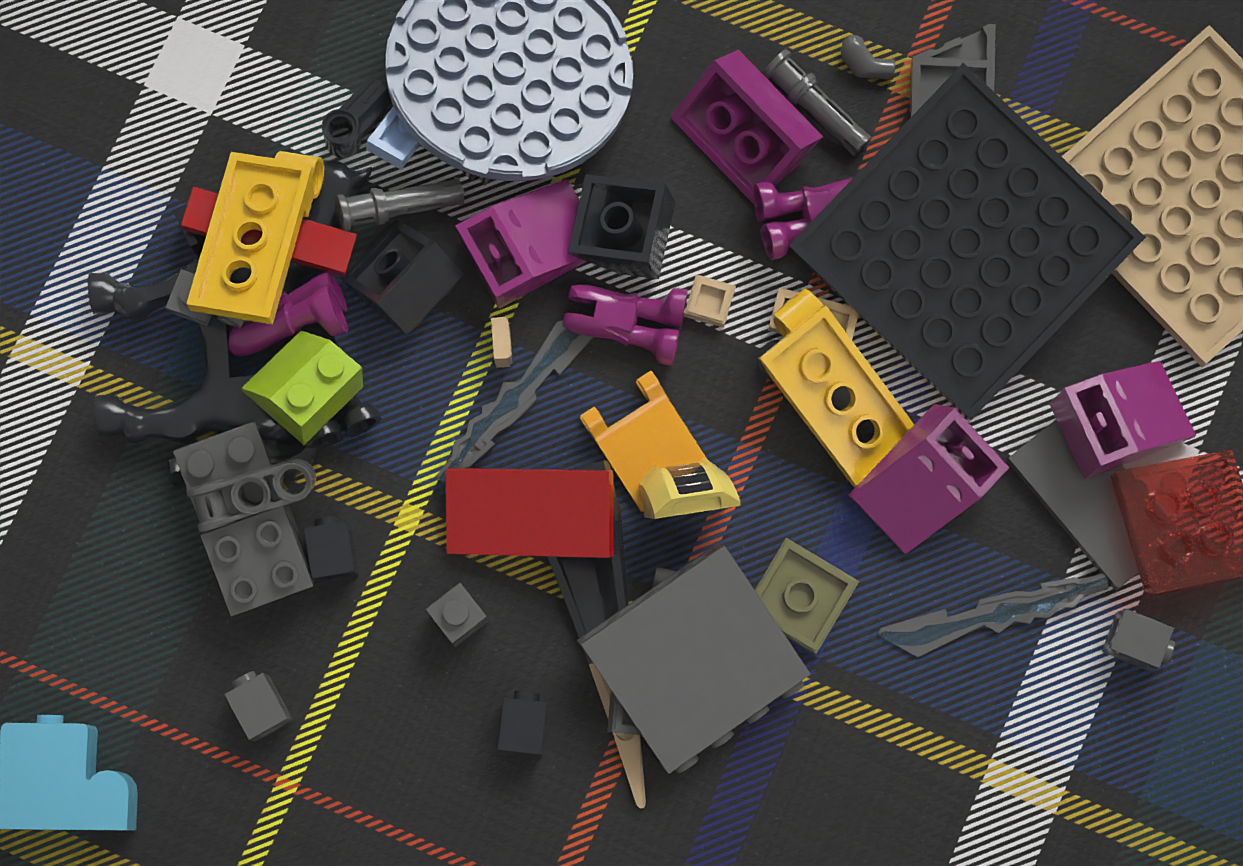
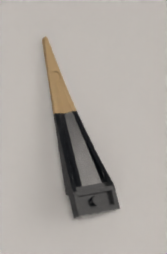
(593, 593)

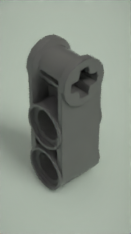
(223, 502)

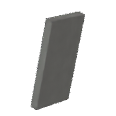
(1080, 505)

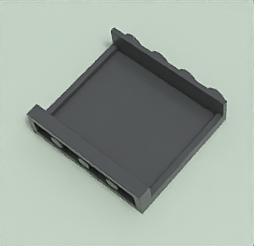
(695, 658)

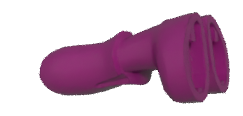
(772, 204)
(314, 302)
(618, 315)

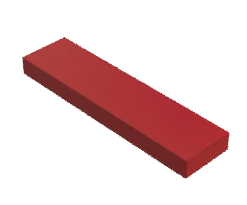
(315, 246)

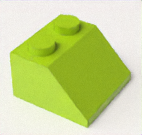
(305, 384)

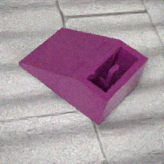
(522, 241)
(1120, 417)
(928, 478)

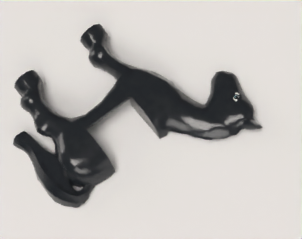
(219, 400)

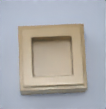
(709, 301)
(501, 342)

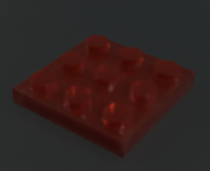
(1184, 521)

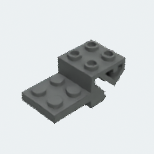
(258, 554)

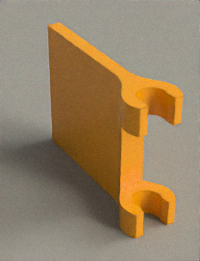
(644, 438)

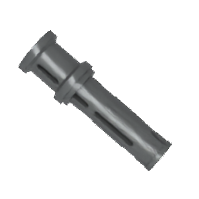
(803, 90)
(380, 205)

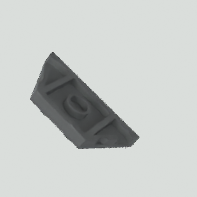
(934, 67)

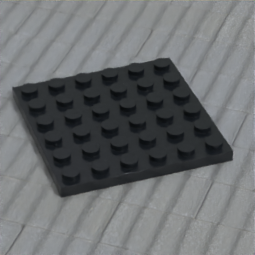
(966, 241)

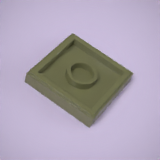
(804, 594)

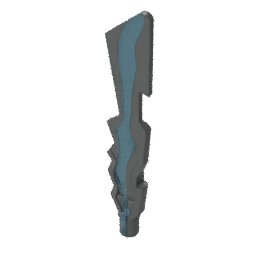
(514, 398)
(995, 612)

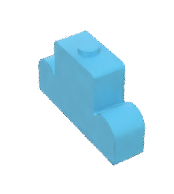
(53, 780)

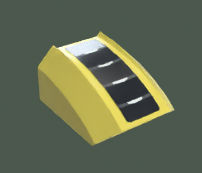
(686, 490)

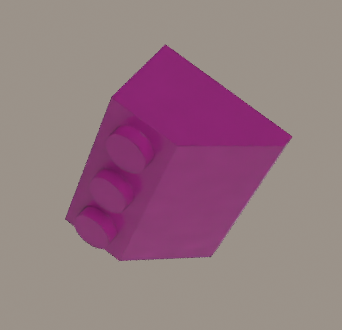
(745, 124)

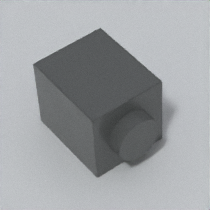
(457, 614)
(1139, 640)
(257, 705)

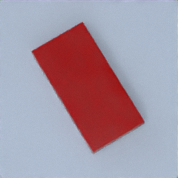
(530, 512)

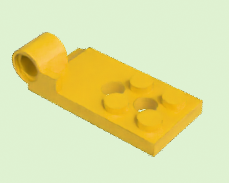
(264, 197)
(813, 363)

